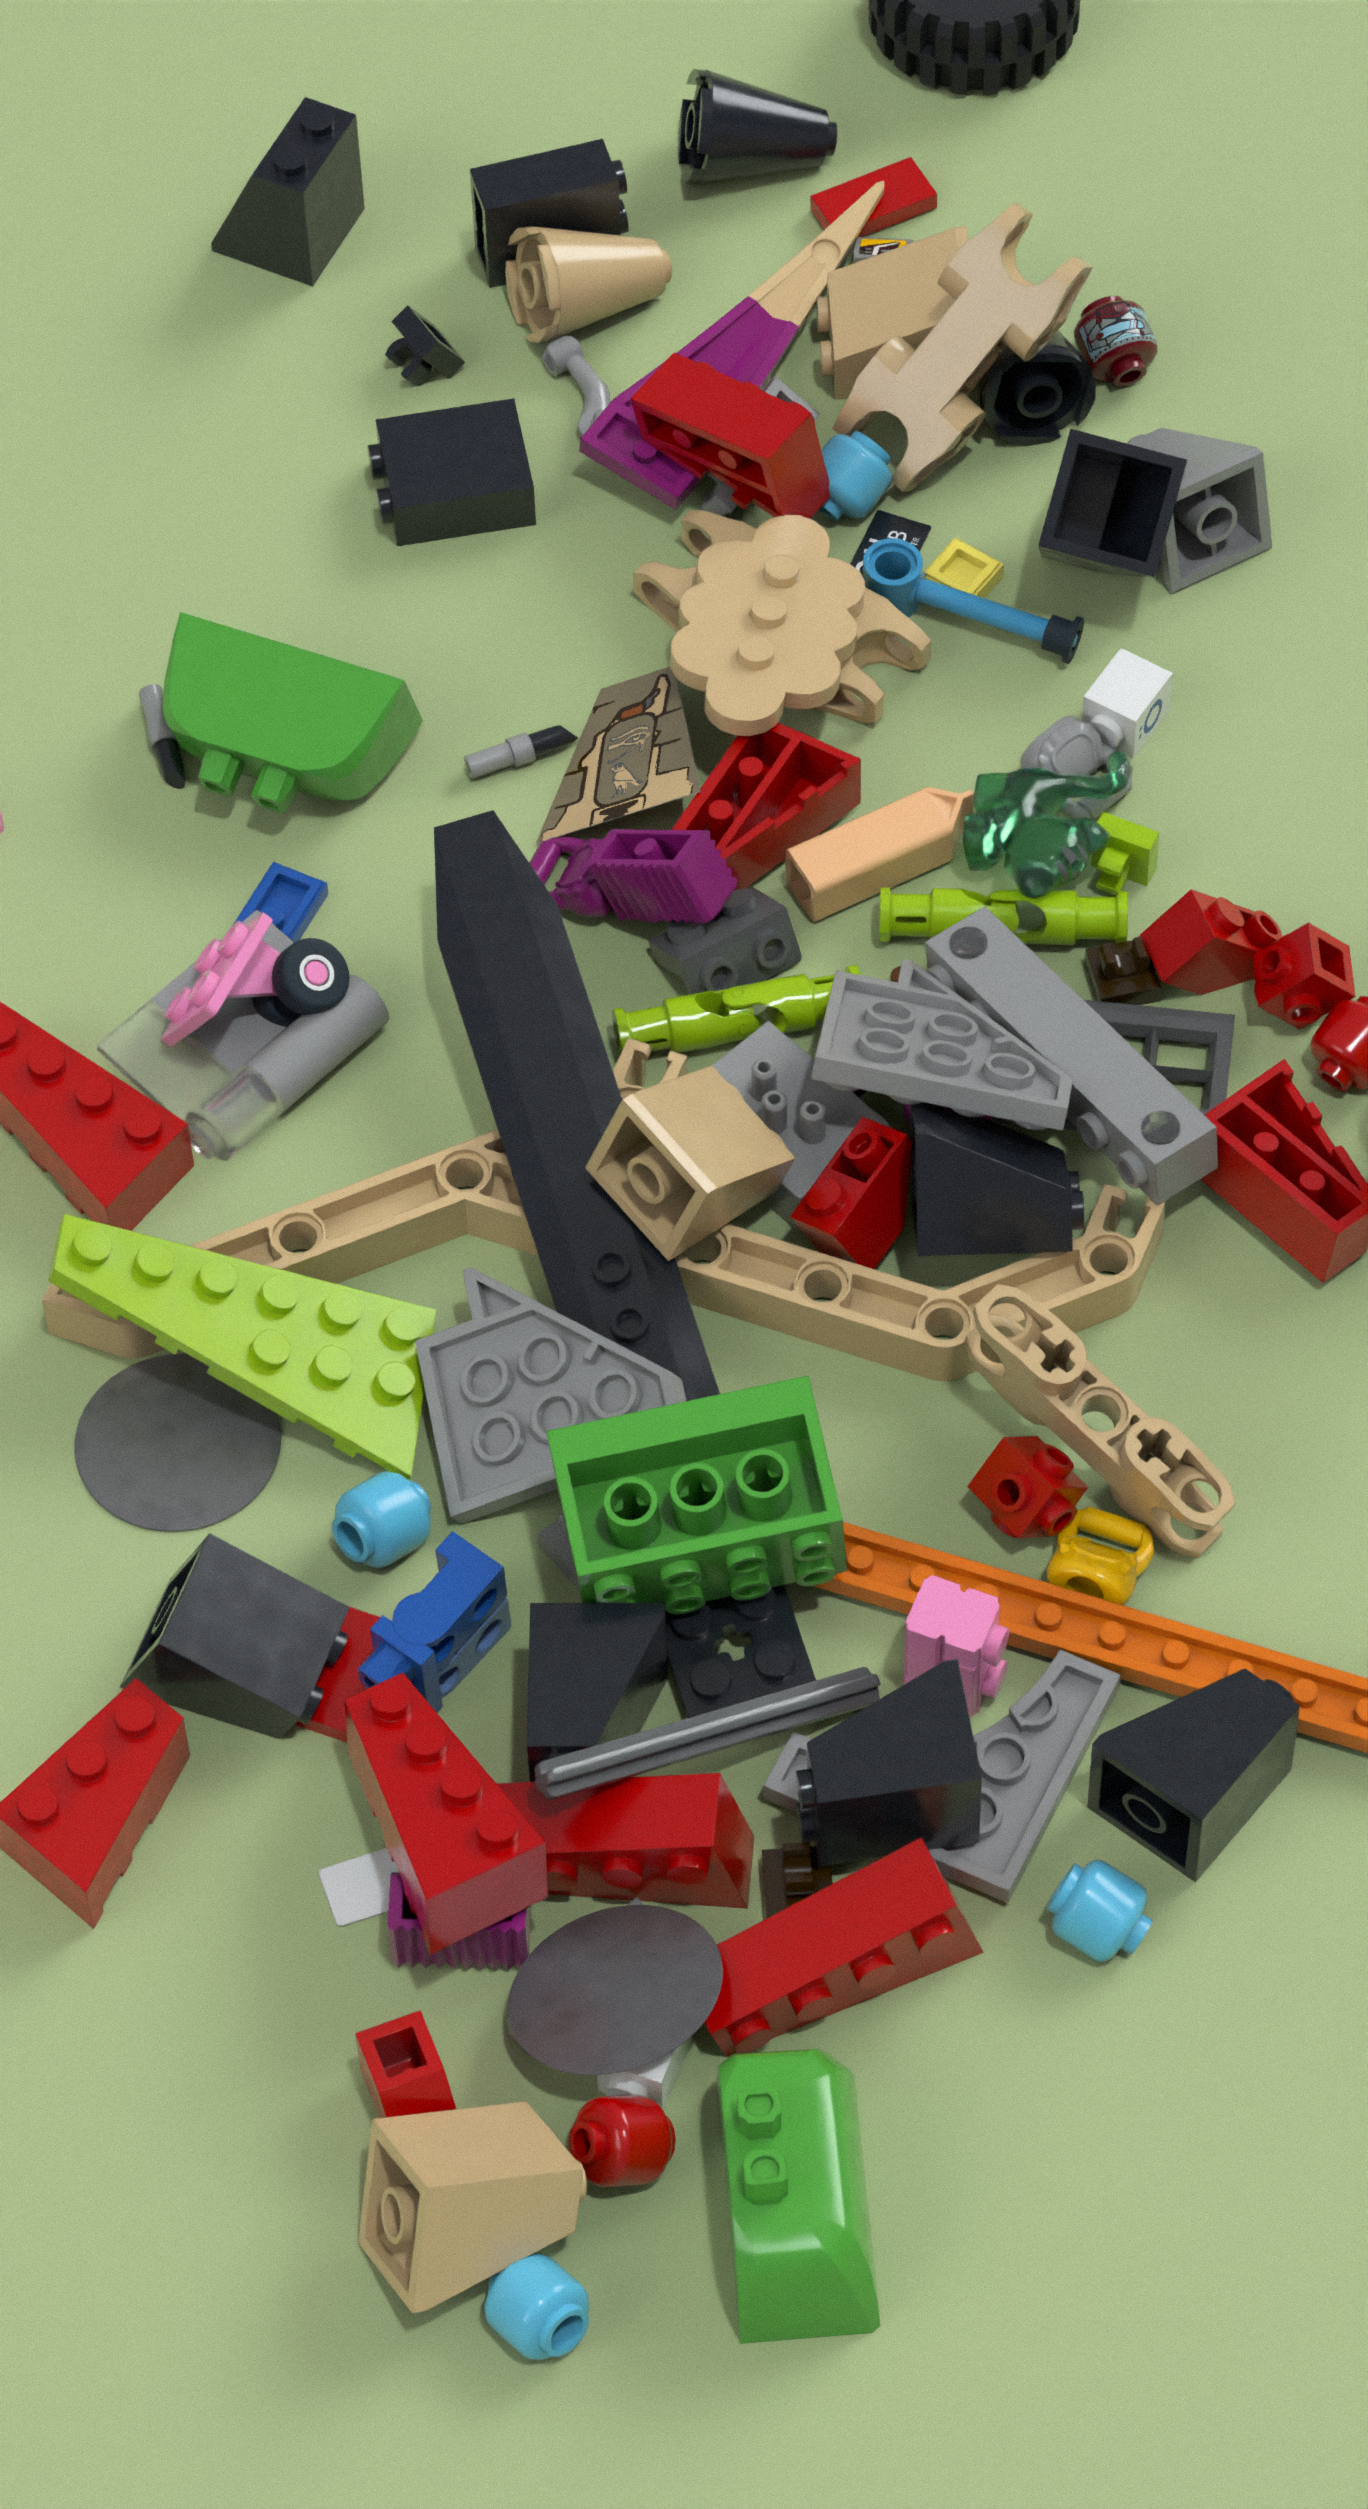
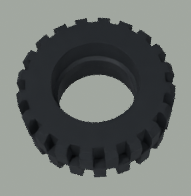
(974, 40)

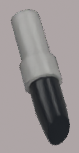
(161, 737)
(518, 750)

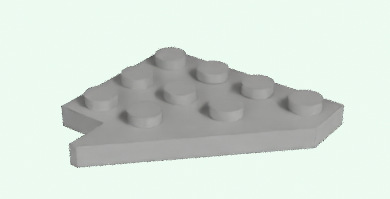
(935, 1049)
(511, 1379)

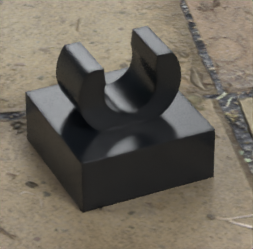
(425, 345)

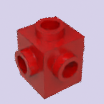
(1303, 975)
(1028, 1487)

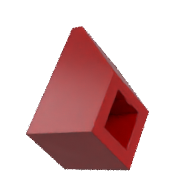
(1207, 942)
(859, 1196)
(403, 2068)

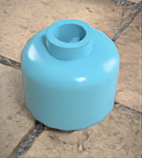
(856, 475)
(382, 1519)
(1099, 1910)
(537, 2307)

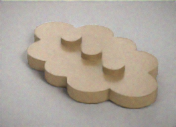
(767, 625)

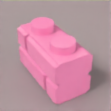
(957, 1626)

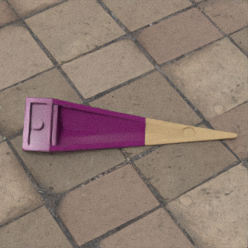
(740, 344)

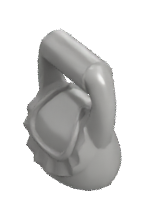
(1072, 748)

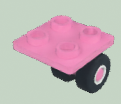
(283, 985)

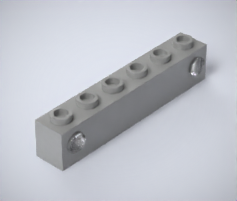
(1115, 1092)

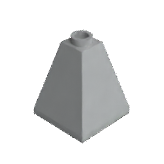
(1219, 506)

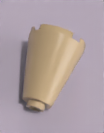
(580, 278)

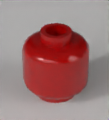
(1342, 1045)
(622, 2140)

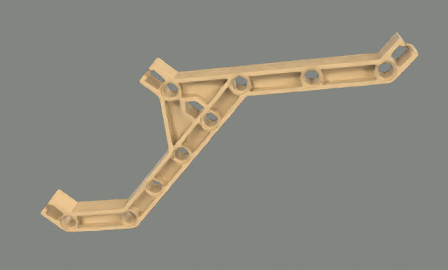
(748, 1274)

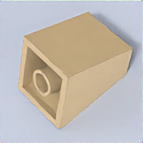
(881, 300)
(687, 1159)
(464, 2197)

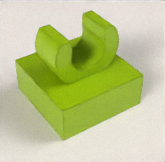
(1127, 855)

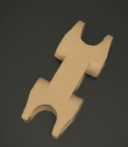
(990, 312)
(876, 623)
(1142, 1458)

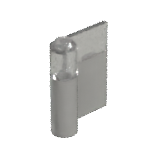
(237, 1066)

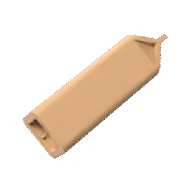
(877, 850)

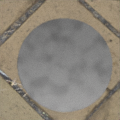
(174, 1445)
(615, 1989)

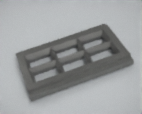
(1174, 1026)

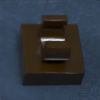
(1122, 973)
(792, 1875)

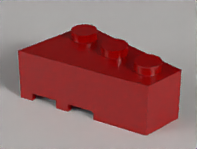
(736, 434)
(771, 797)
(1289, 1174)
(94, 1797)

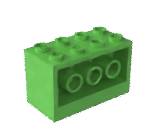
(701, 1499)

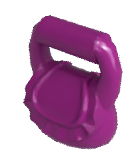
(577, 886)

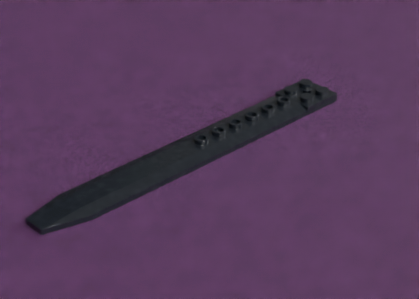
(551, 1107)

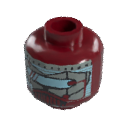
(1116, 340)

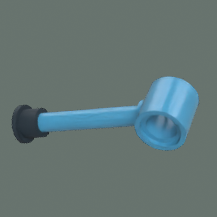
(895, 572)

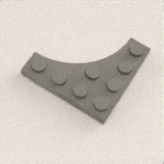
(1023, 1770)

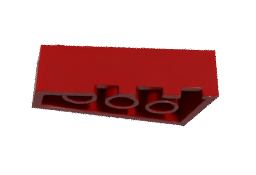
(87, 1127)
(442, 1816)
(644, 1840)
(839, 1949)

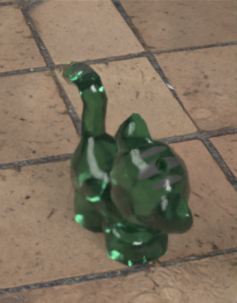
(1020, 822)

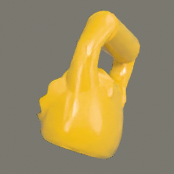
(1097, 1567)

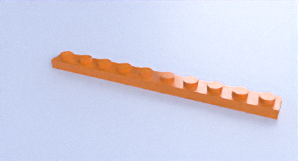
(1111, 1635)

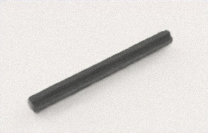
(706, 1733)

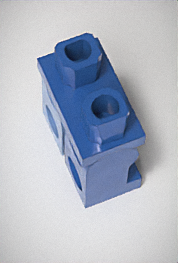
(444, 1627)

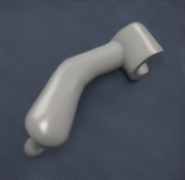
(566, 355)

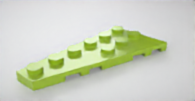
(272, 1334)

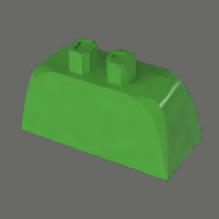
(282, 716)
(796, 2196)

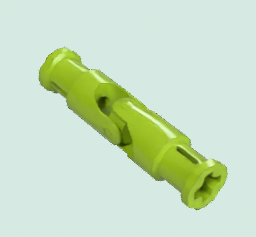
(1065, 919)
(698, 1019)

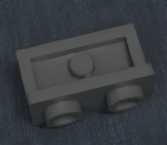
(736, 948)

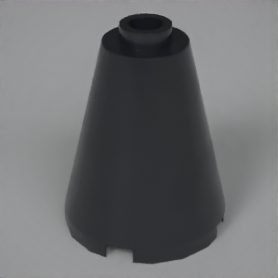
(748, 131)
(1038, 396)

